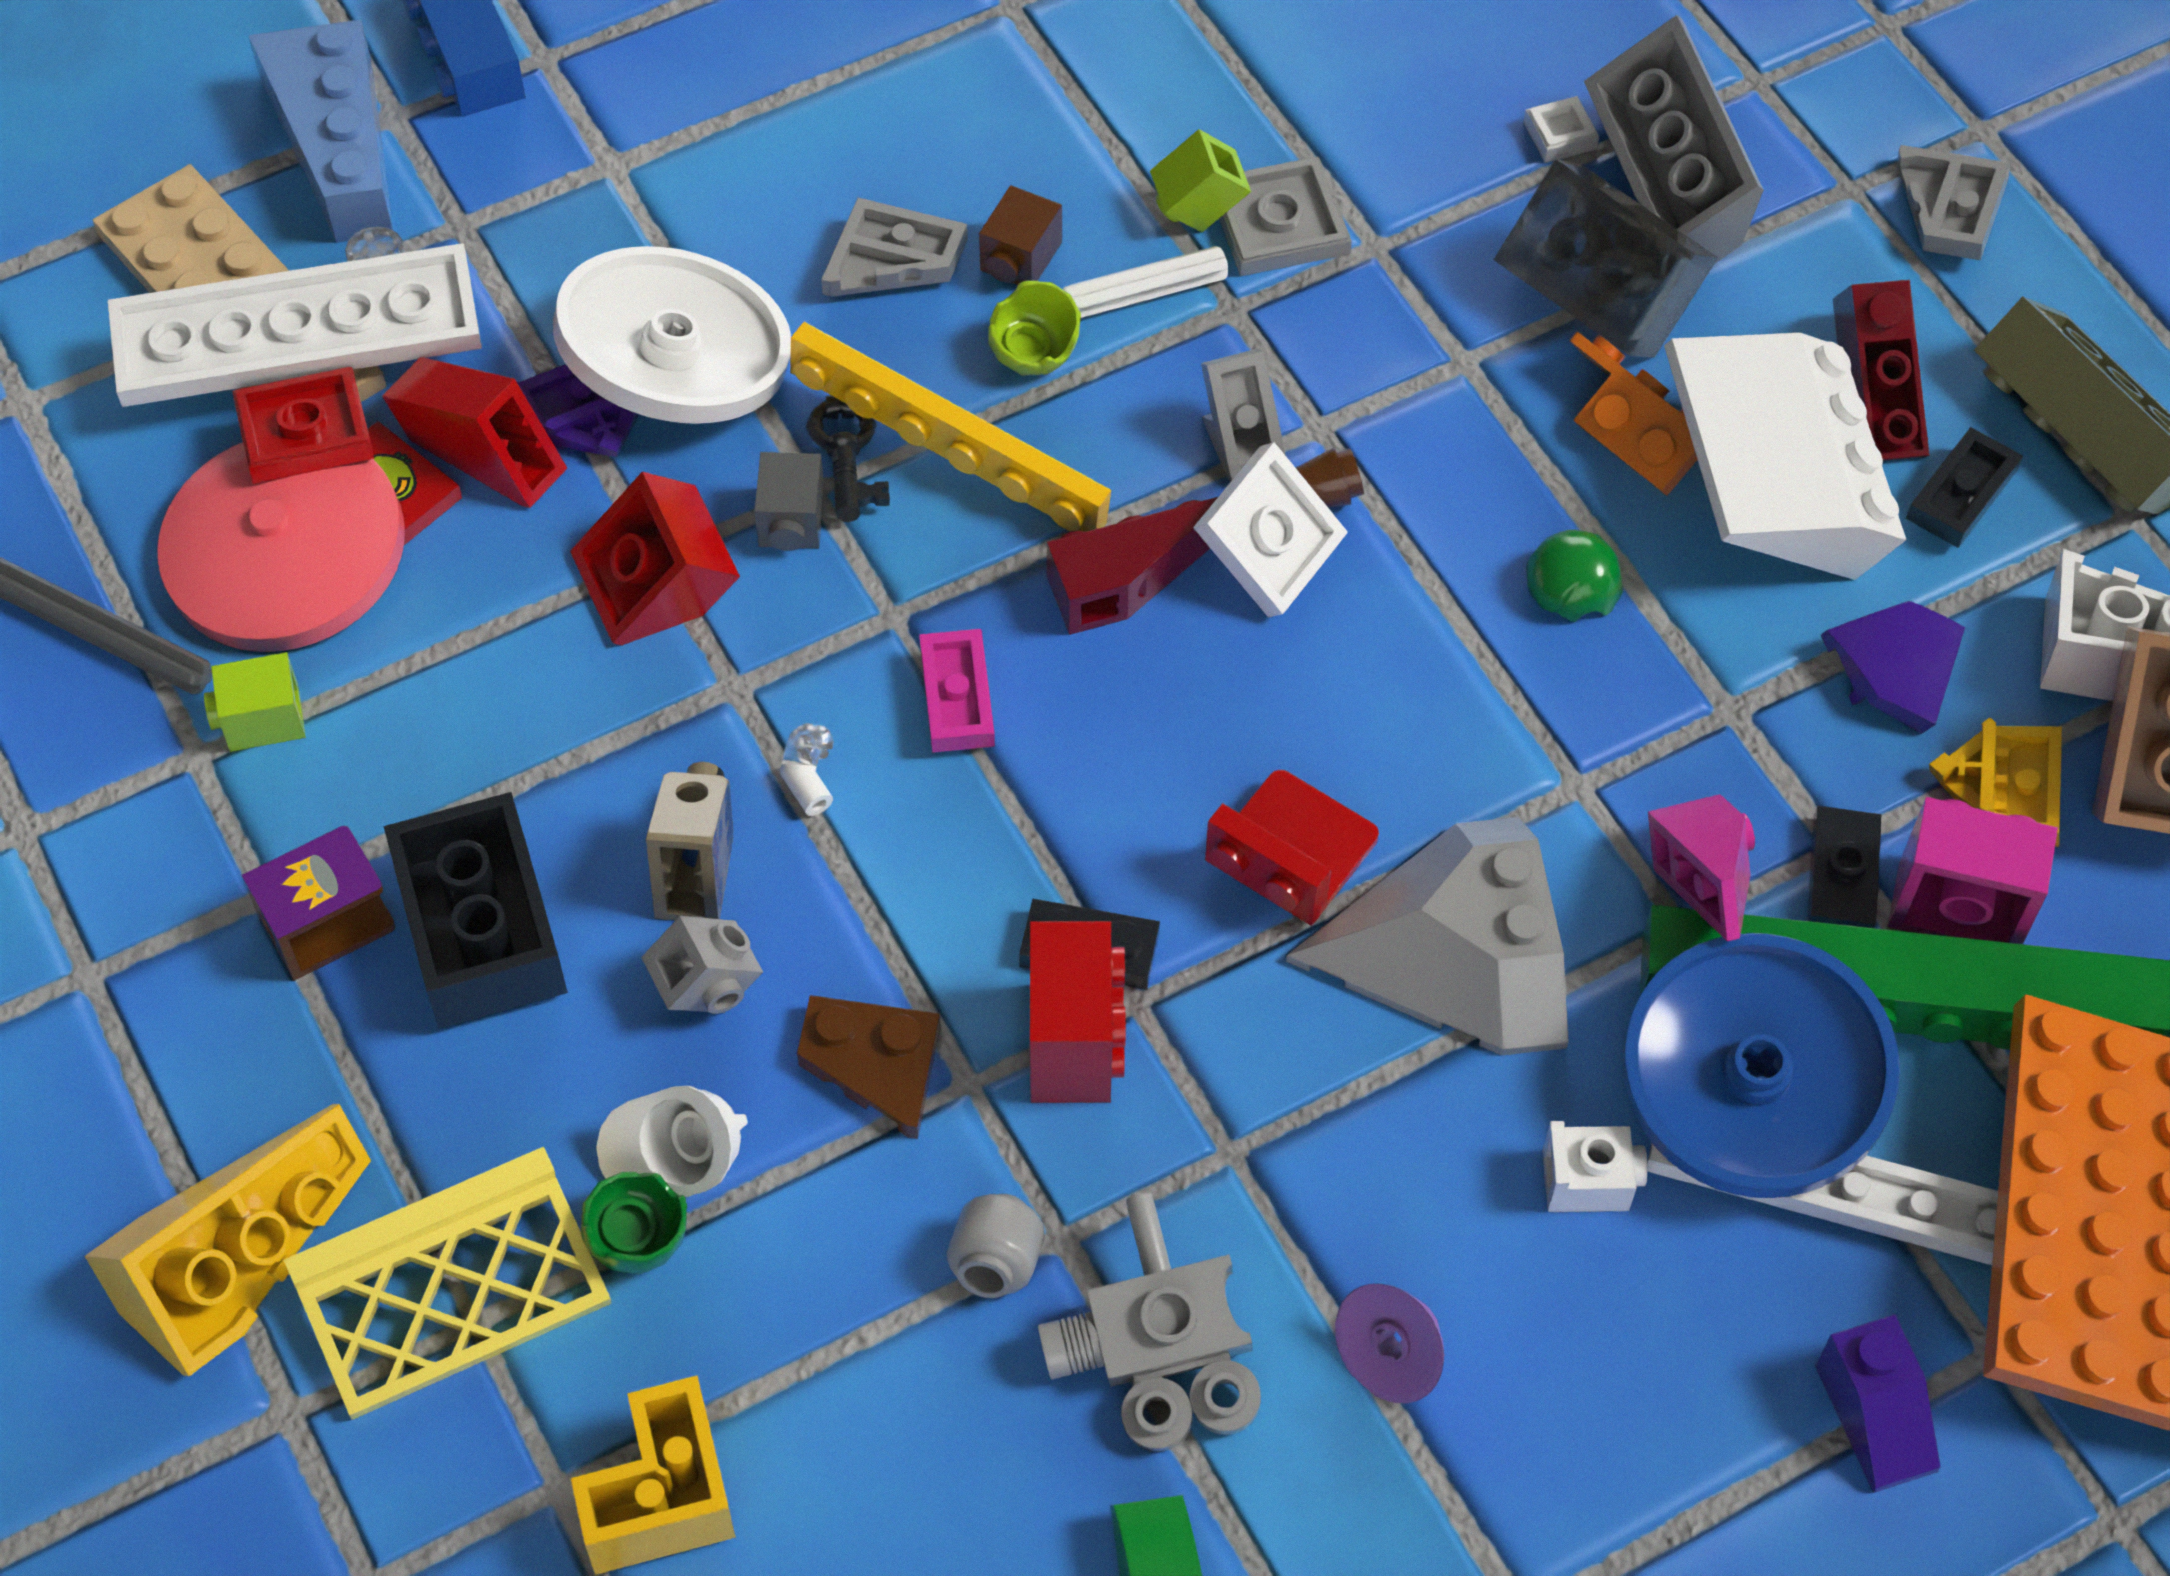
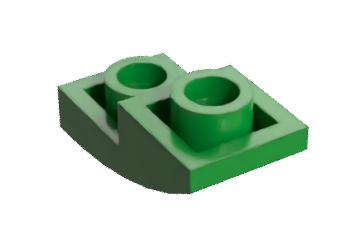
(1155, 1538)

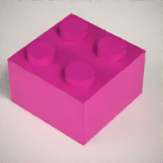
(1972, 873)

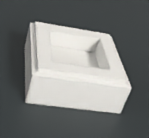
(1561, 129)

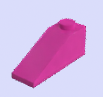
(1705, 858)

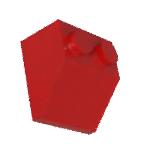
(654, 559)

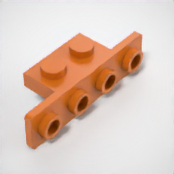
(1634, 418)

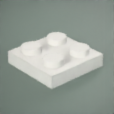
(1270, 530)

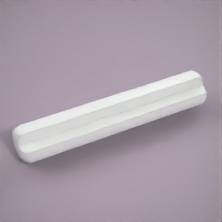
(1149, 281)

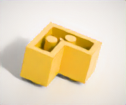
(666, 1499)

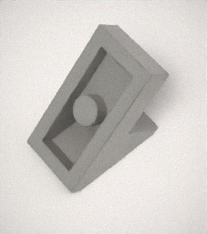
(1240, 407)

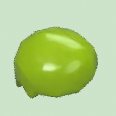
(1034, 328)

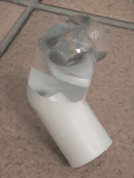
(799, 764)

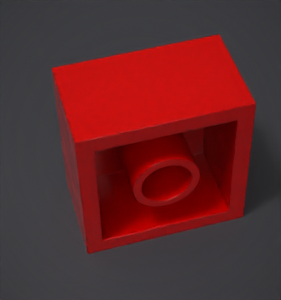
(1075, 1012)

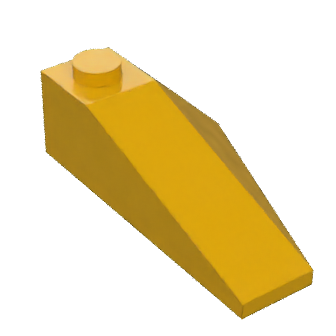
(214, 1252)

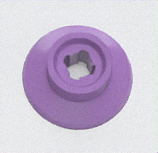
(1374, 1356)

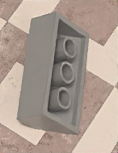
(1677, 139)

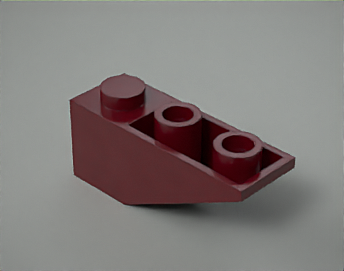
(1880, 339)
(1122, 566)

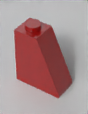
(477, 426)

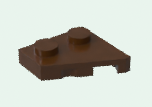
(873, 1054)

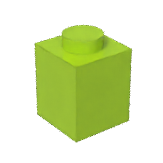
(1199, 181)
(255, 702)

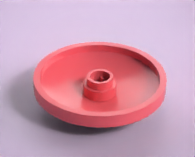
(279, 556)

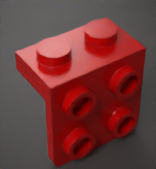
(1290, 844)

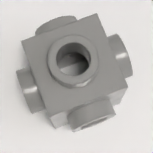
(702, 964)

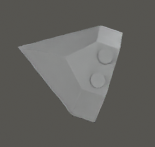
(1458, 940)

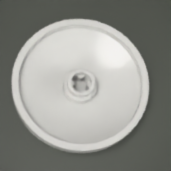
(671, 334)

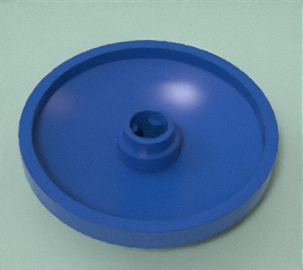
(1773, 1011)

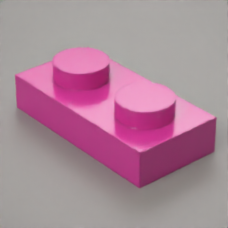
(957, 690)

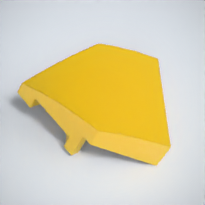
(2007, 771)

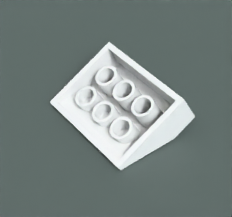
(1786, 449)

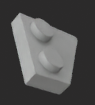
(1952, 198)
(892, 250)

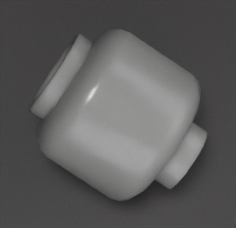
(995, 1245)

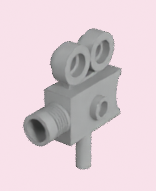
(1157, 1330)

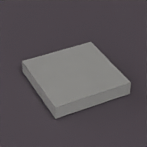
(1285, 219)

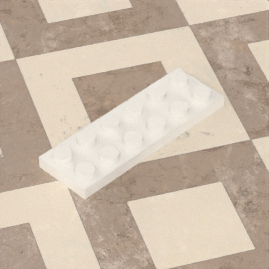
(292, 324)

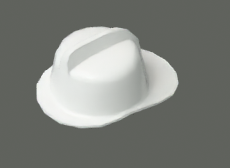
(675, 1133)

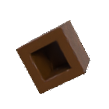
(1020, 236)

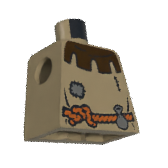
(695, 815)

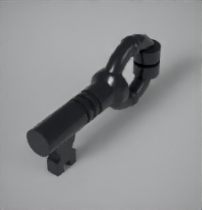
(843, 449)

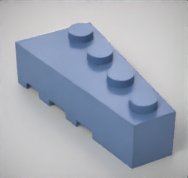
(330, 112)

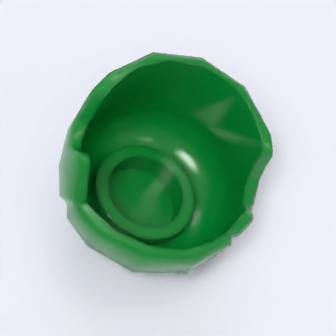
(1574, 575)
(633, 1222)

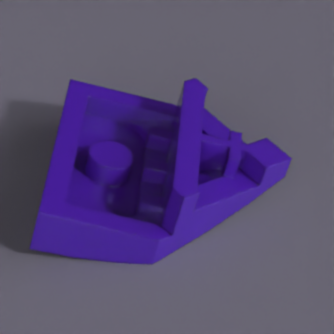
(576, 414)
(1899, 660)

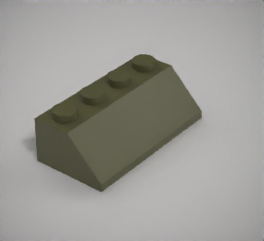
(2086, 399)

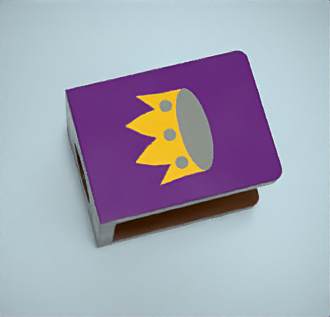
(319, 901)

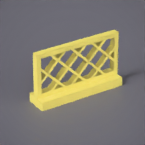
(424, 1228)

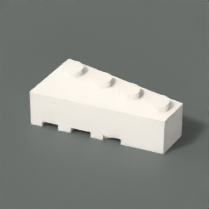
(2088, 625)

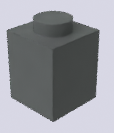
(789, 500)

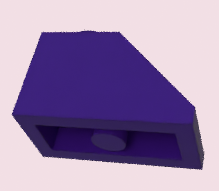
(1881, 1402)

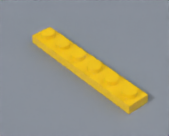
(948, 430)

